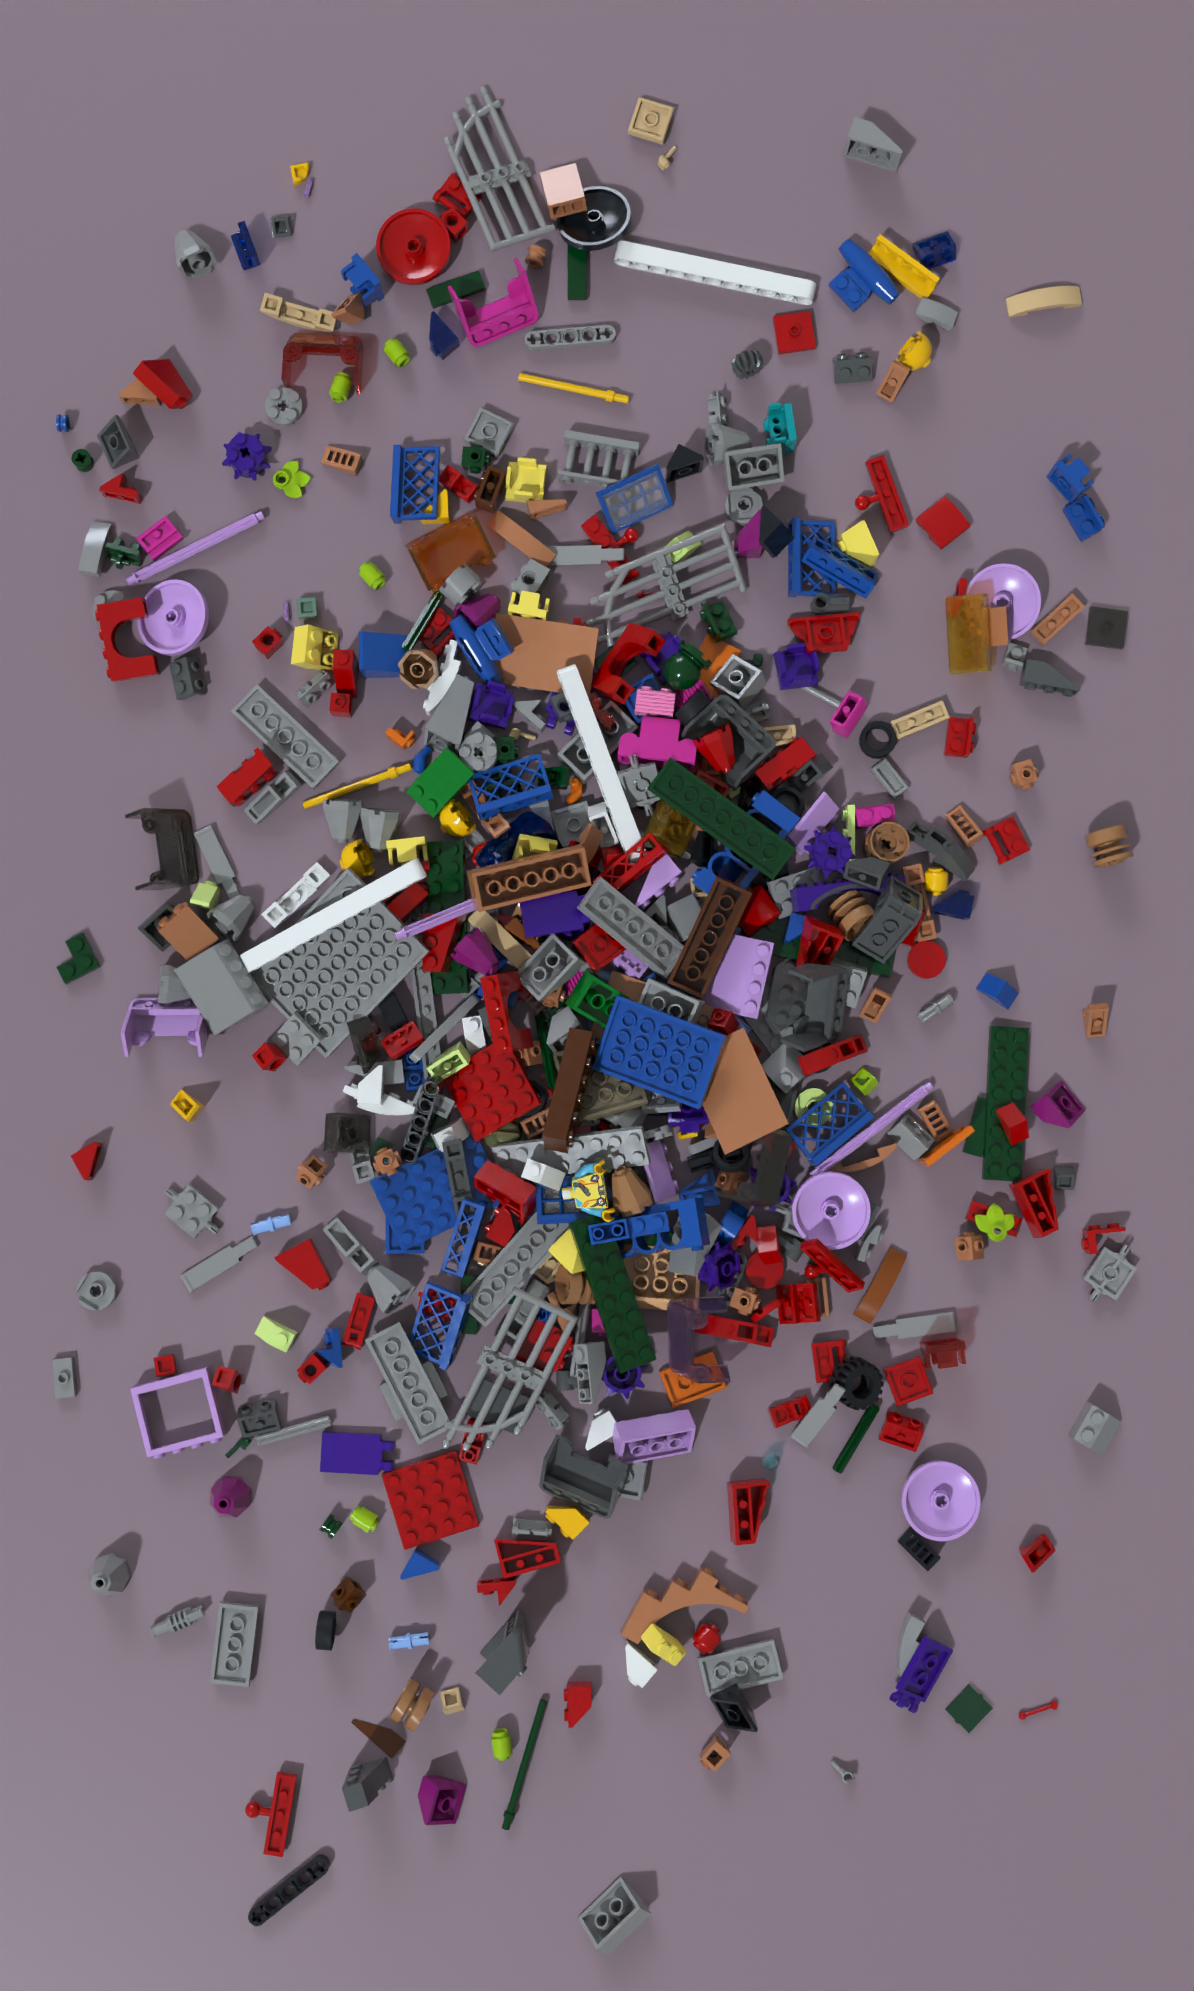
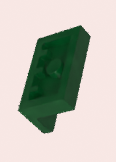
(718, 620)

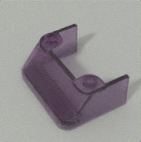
(682, 1317)

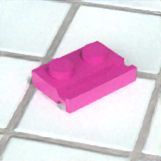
(160, 538)

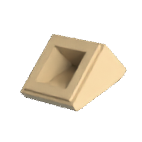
(452, 1700)

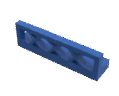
(839, 568)
(472, 1237)

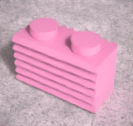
(654, 703)

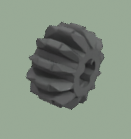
(747, 363)

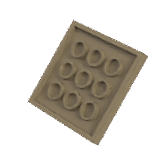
(606, 1094)

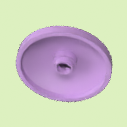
(1013, 588)
(175, 619)
(831, 1209)
(940, 1500)

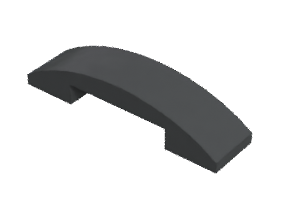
(457, 1174)

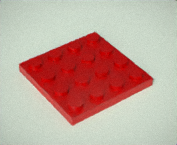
(491, 1092)
(430, 1499)

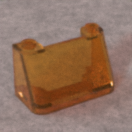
(447, 548)

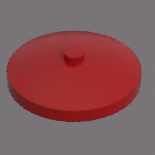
(413, 246)

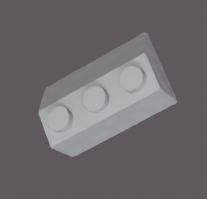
(753, 466)
(614, 1916)

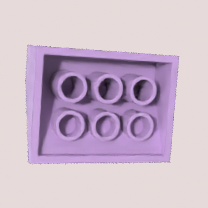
(741, 977)

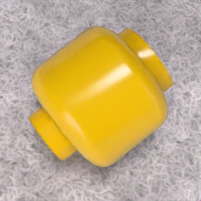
(935, 880)

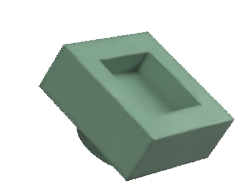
(307, 608)

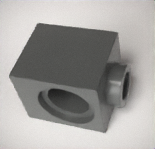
(556, 702)

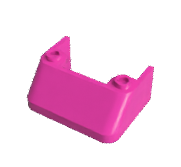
(501, 316)

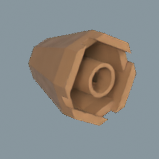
(418, 668)
(629, 1192)

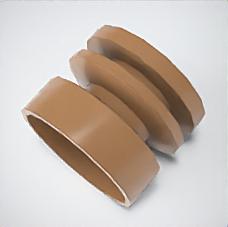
(893, 835)
(1109, 846)
(850, 913)
(572, 1287)

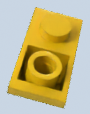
(568, 1517)

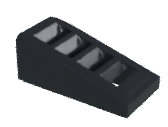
(702, 849)
(931, 1561)

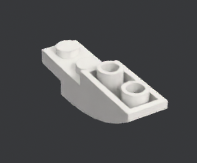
(442, 683)
(390, 1106)

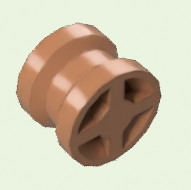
(535, 256)

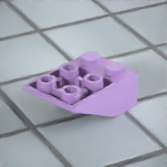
(661, 875)

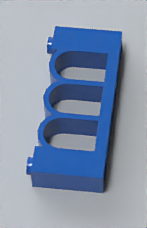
(773, 811)
(692, 1222)

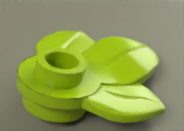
(294, 479)
(995, 1220)

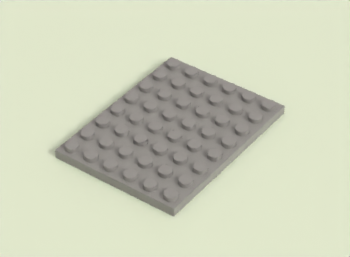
(343, 969)

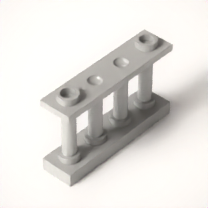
(592, 443)

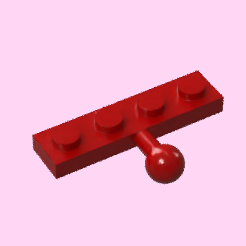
(885, 494)
(600, 536)
(830, 1264)
(278, 1814)

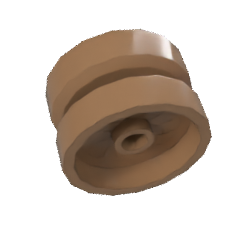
(411, 1704)

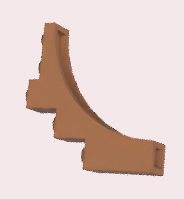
(702, 1590)

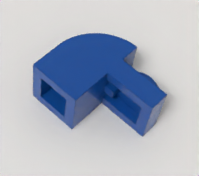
(731, 1223)

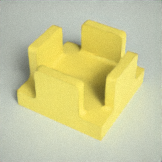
(525, 480)
(528, 606)
(532, 845)
(407, 849)

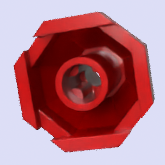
(718, 747)

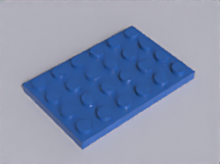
(659, 1052)
(420, 1196)

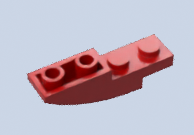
(832, 1054)
(738, 1331)

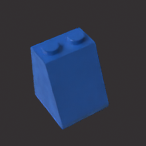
(380, 654)

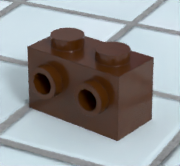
(490, 489)

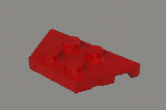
(825, 632)

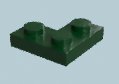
(83, 959)

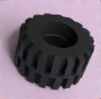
(867, 1390)

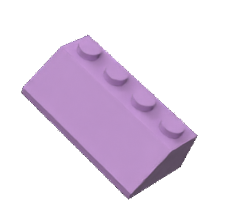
(654, 1437)

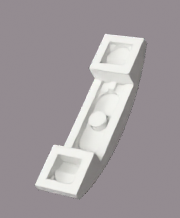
(296, 896)

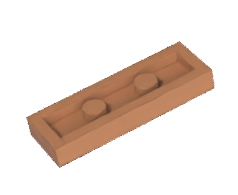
(1057, 619)

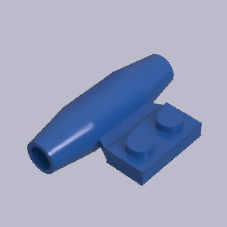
(861, 278)
(482, 646)

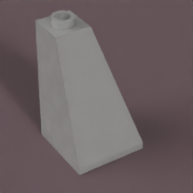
(449, 719)

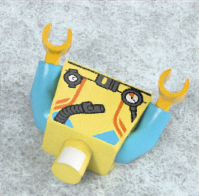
(590, 1191)

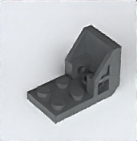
(893, 919)

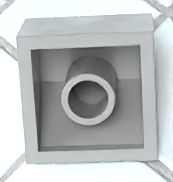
(739, 681)
(1094, 1428)

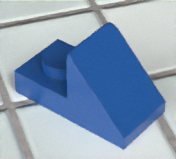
(332, 1353)

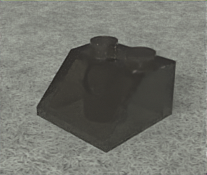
(365, 1041)
(345, 1131)

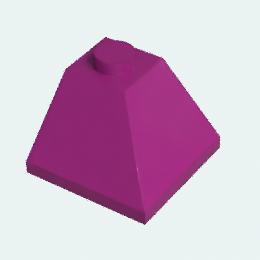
(748, 543)
(1058, 1106)
(440, 1799)

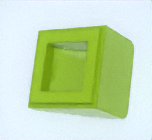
(864, 1081)

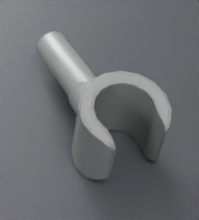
(842, 1772)

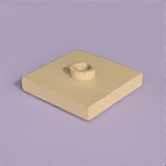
(650, 120)

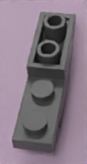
(947, 852)

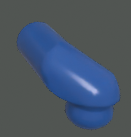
(420, 759)

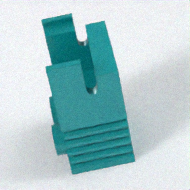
(780, 421)

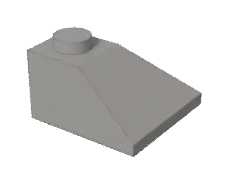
(560, 1027)
(784, 1067)

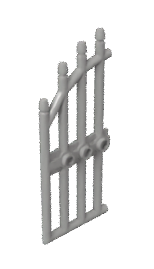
(496, 177)
(668, 582)
(512, 1368)

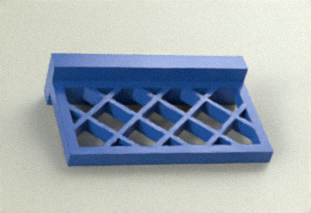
(399, 485)
(795, 555)
(518, 799)
(836, 1139)
(455, 1328)

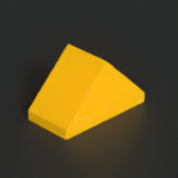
(443, 514)
(187, 1106)

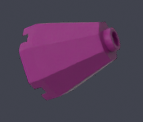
(479, 609)
(477, 953)
(230, 1497)

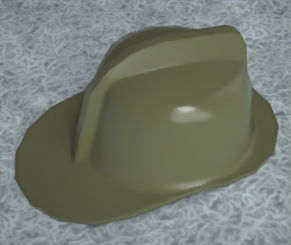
(510, 1133)

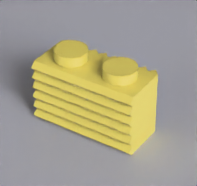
(663, 1644)

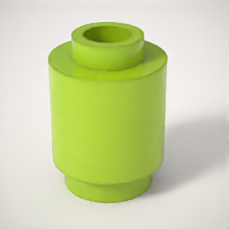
(397, 352)
(340, 387)
(372, 575)
(364, 1519)
(501, 1744)

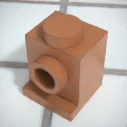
(716, 1761)

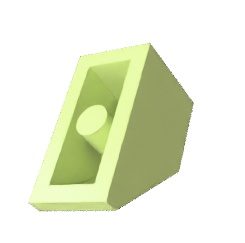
(683, 553)
(206, 895)
(450, 1061)
(276, 1334)

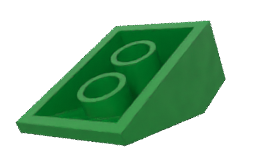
(440, 782)
(593, 998)

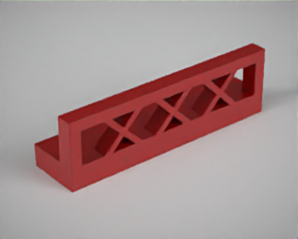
(639, 868)

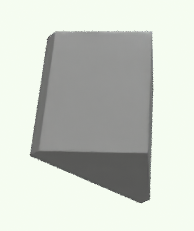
(682, 916)

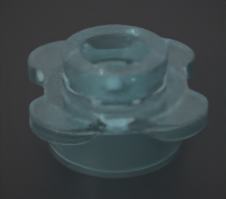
(770, 1461)

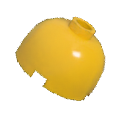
(916, 352)
(456, 820)
(358, 858)

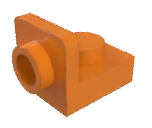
(397, 737)

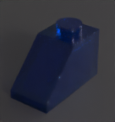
(441, 337)
(956, 905)

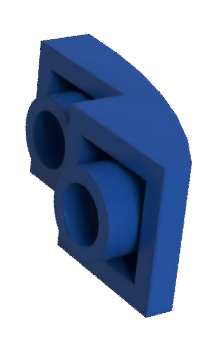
(413, 1072)

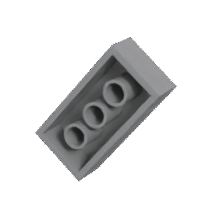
(574, 753)

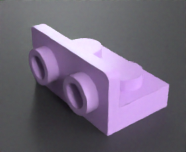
(629, 964)

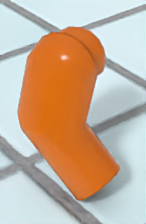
(576, 791)

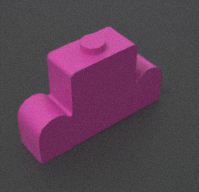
(658, 743)

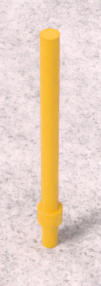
(608, 395)
(391, 773)

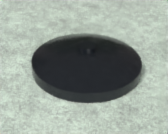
(601, 224)

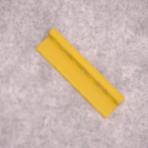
(904, 268)

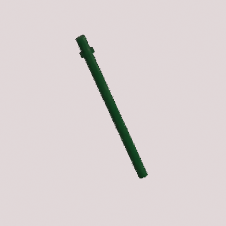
(509, 1813)

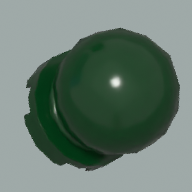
(684, 668)

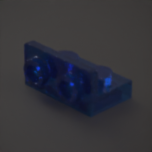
(245, 247)
(935, 250)

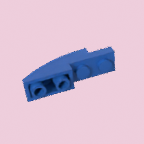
(629, 1228)

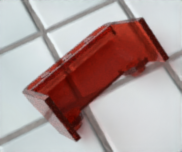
(347, 347)

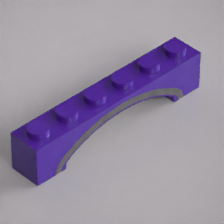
(807, 898)

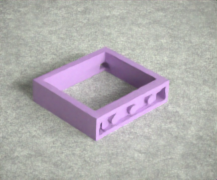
(196, 1442)

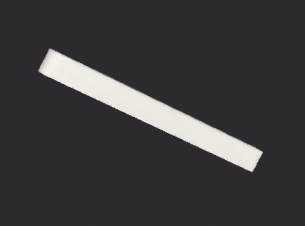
(715, 272)
(600, 759)
(333, 915)

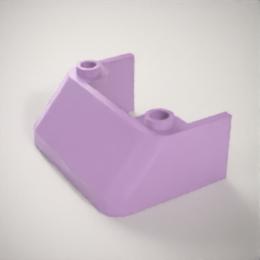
(150, 1018)

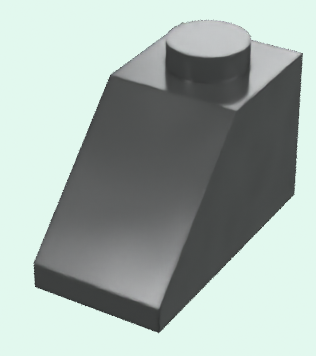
(810, 773)
(867, 872)

